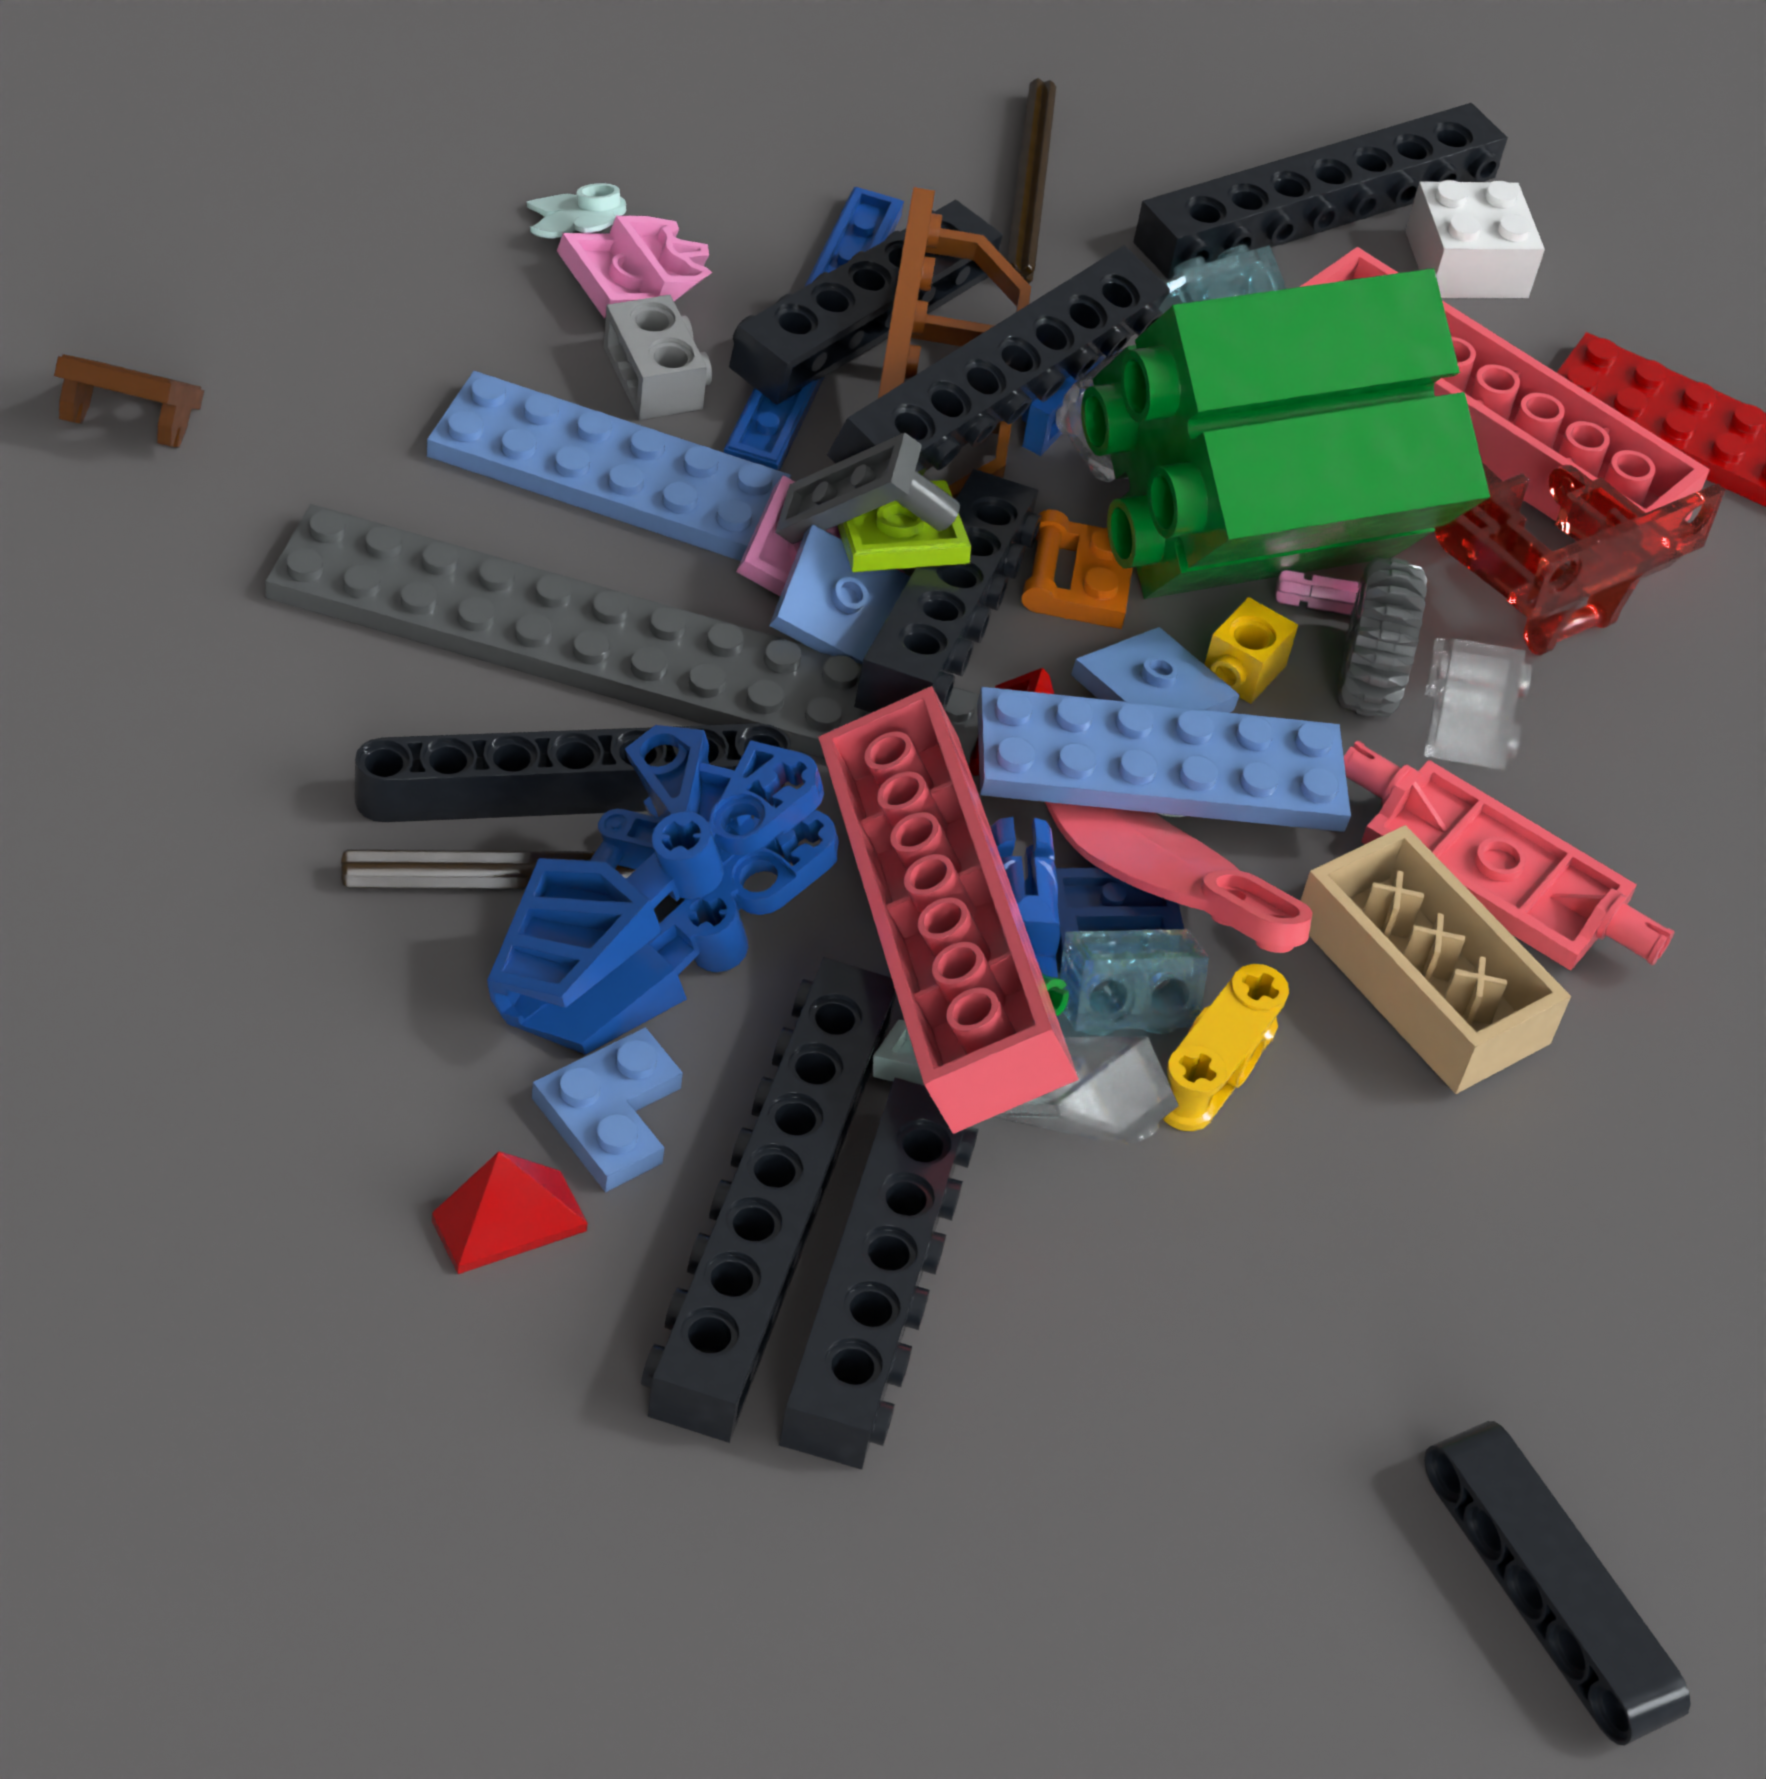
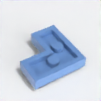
(596, 1105)

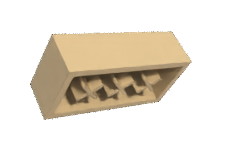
(1432, 959)

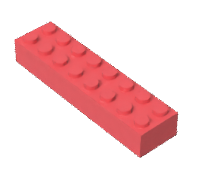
(1539, 420)
(945, 913)

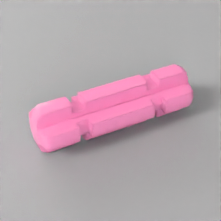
(1320, 592)

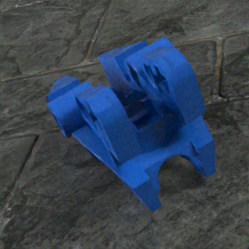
(586, 941)

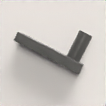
(863, 484)

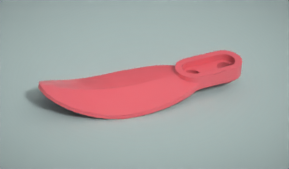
(1179, 868)

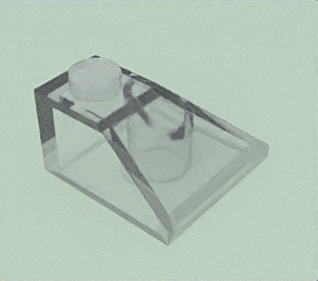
(1116, 1097)

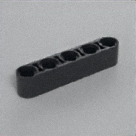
(1557, 1583)

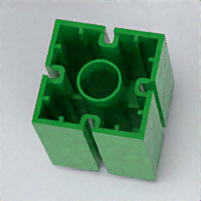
(1284, 433)

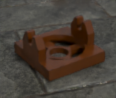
(83, 374)

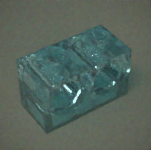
(1135, 966)

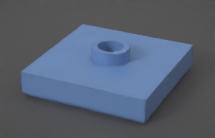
(829, 603)
(1154, 672)

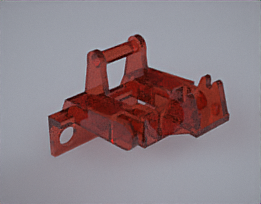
(1611, 554)

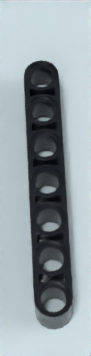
(523, 771)

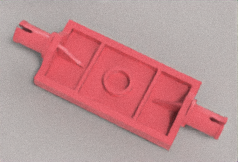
(1514, 867)

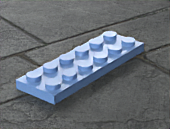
(604, 464)
(1161, 759)

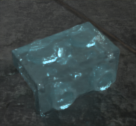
(1231, 275)

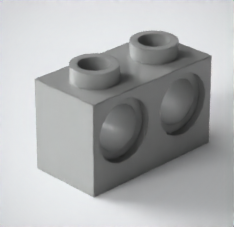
(656, 357)

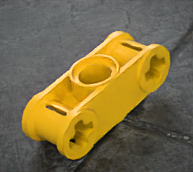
(1224, 1045)

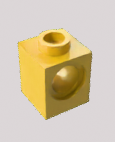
(1251, 648)

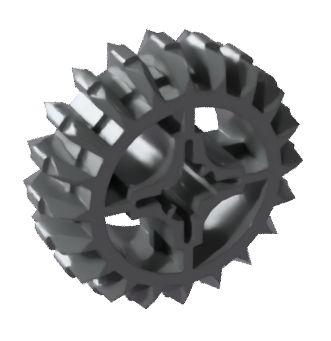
(1382, 637)

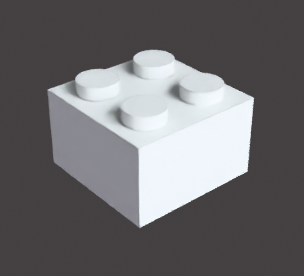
(1475, 238)

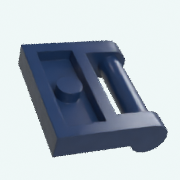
(1101, 902)

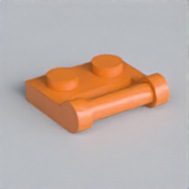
(1097, 583)

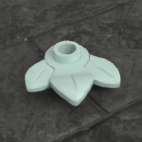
(587, 212)

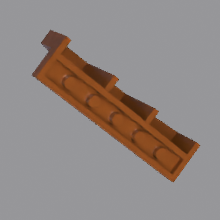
(910, 314)

